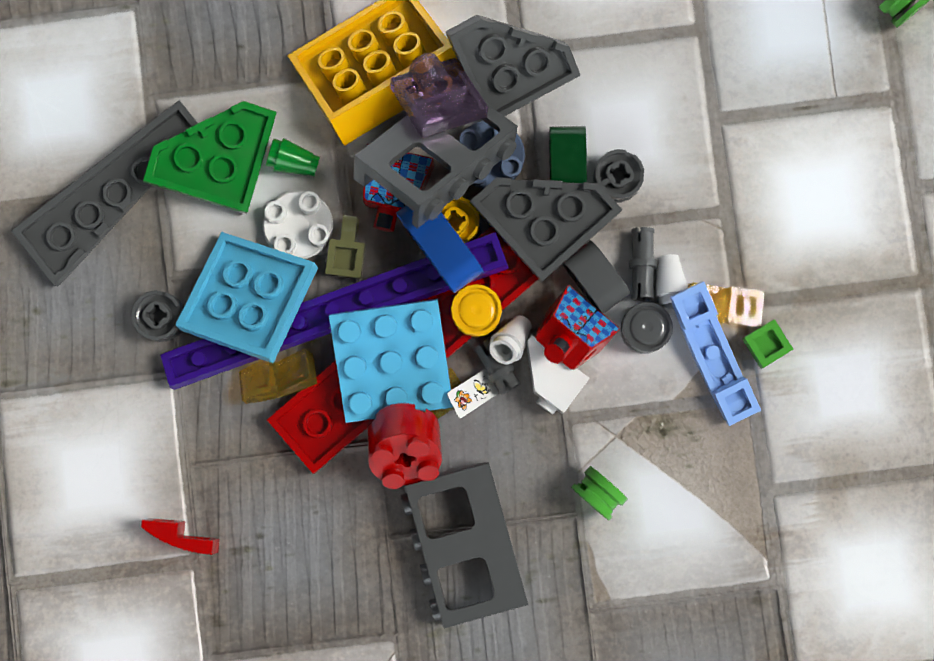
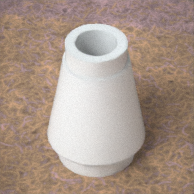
(669, 279)
(510, 341)

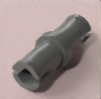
(643, 264)

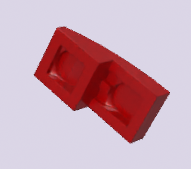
(173, 534)

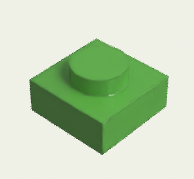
(767, 344)

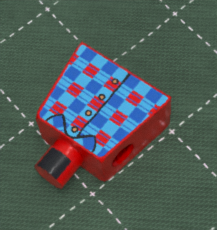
(412, 167)
(574, 330)

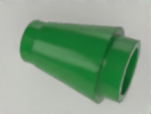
(291, 158)

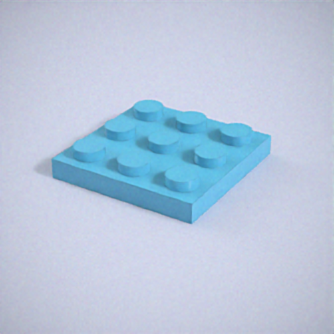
(247, 297)
(390, 358)

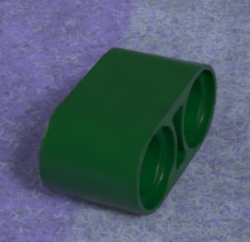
(568, 154)

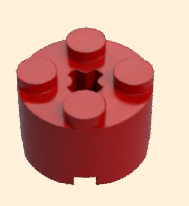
(404, 445)

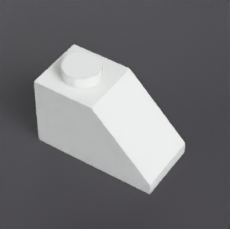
(552, 382)

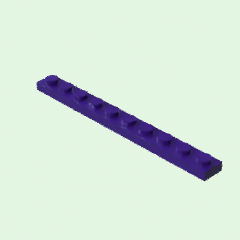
(398, 286)

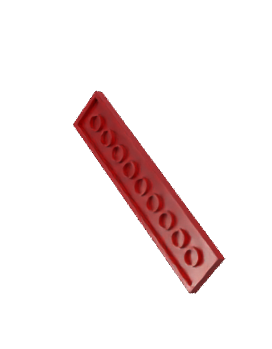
(315, 416)

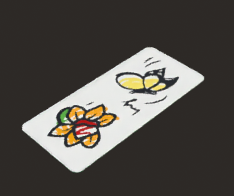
(472, 393)

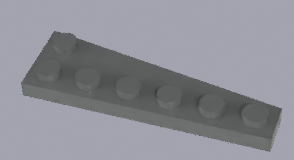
(87, 210)

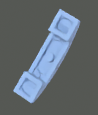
(713, 354)

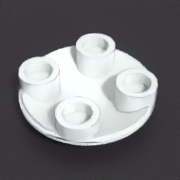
(298, 224)

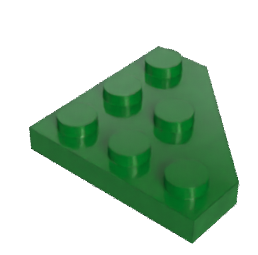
(215, 157)

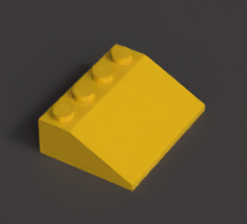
(354, 63)

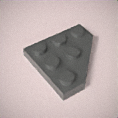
(510, 62)
(545, 218)

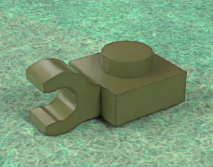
(346, 255)

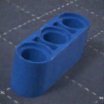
(443, 249)

